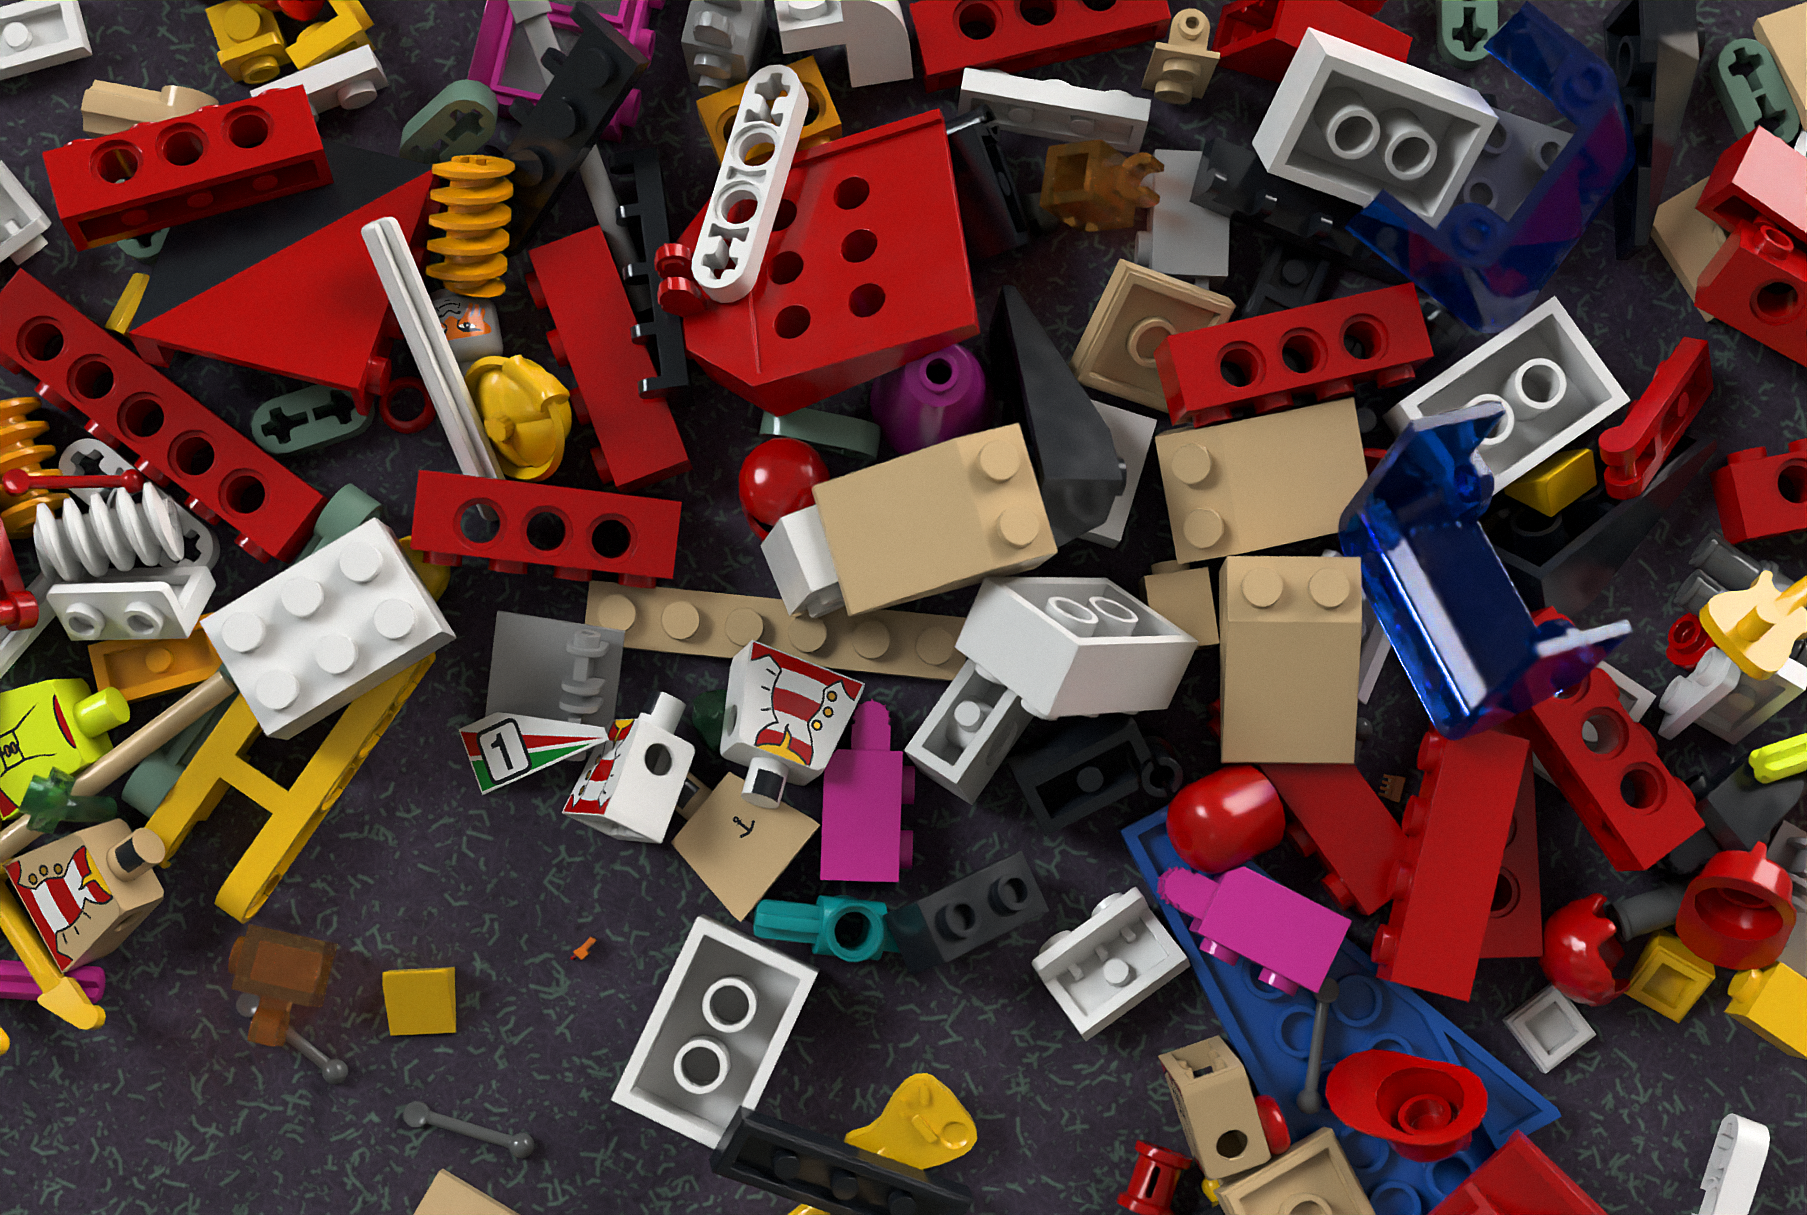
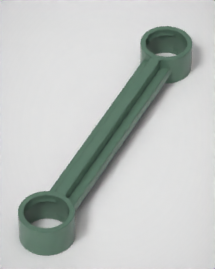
(164, 766)

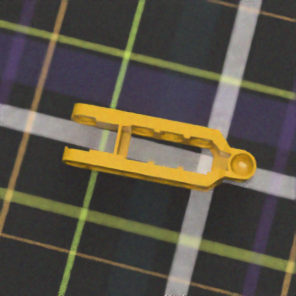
(301, 809)

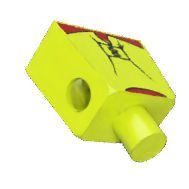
(50, 727)

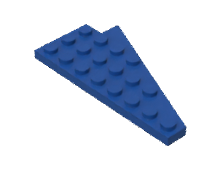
(1275, 1035)

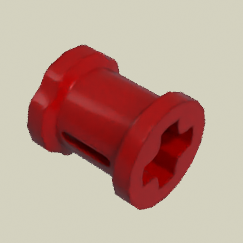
(1171, 1165)

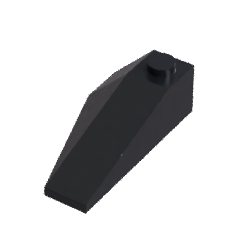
(1655, 60)
(1059, 423)
(1579, 549)

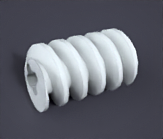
(107, 535)

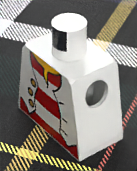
(783, 719)
(635, 774)

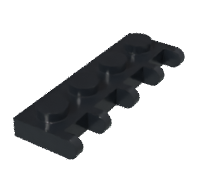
(566, 120)

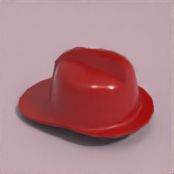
(1738, 910)
(1409, 1101)

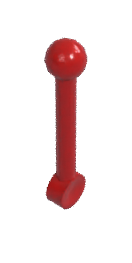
(18, 482)

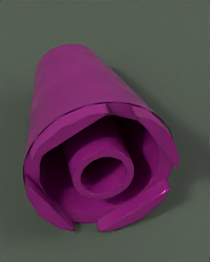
(925, 414)

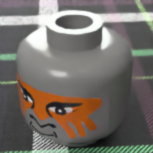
(469, 326)

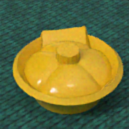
(522, 414)

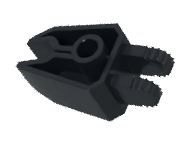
(1734, 811)

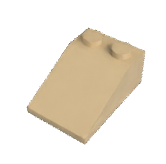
(1261, 479)
(935, 520)
(1289, 659)

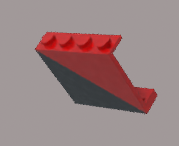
(292, 278)

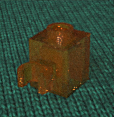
(1096, 185)
(282, 971)

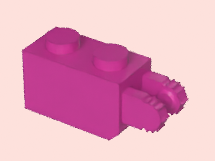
(864, 804)
(1259, 921)

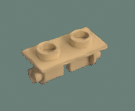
(1184, 64)

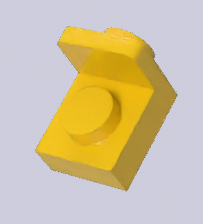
(332, 38)
(248, 41)

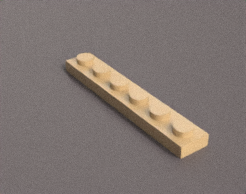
(725, 623)

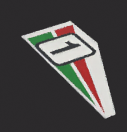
(513, 746)

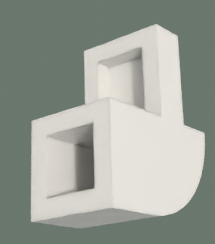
(869, 30)

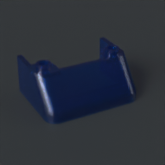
(1475, 258)
(1445, 589)

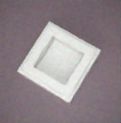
(1548, 1028)

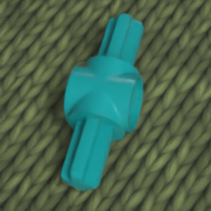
(817, 925)

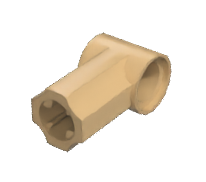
(118, 107)

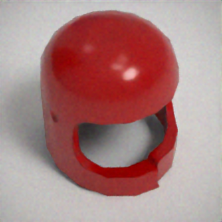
(779, 481)
(1225, 819)

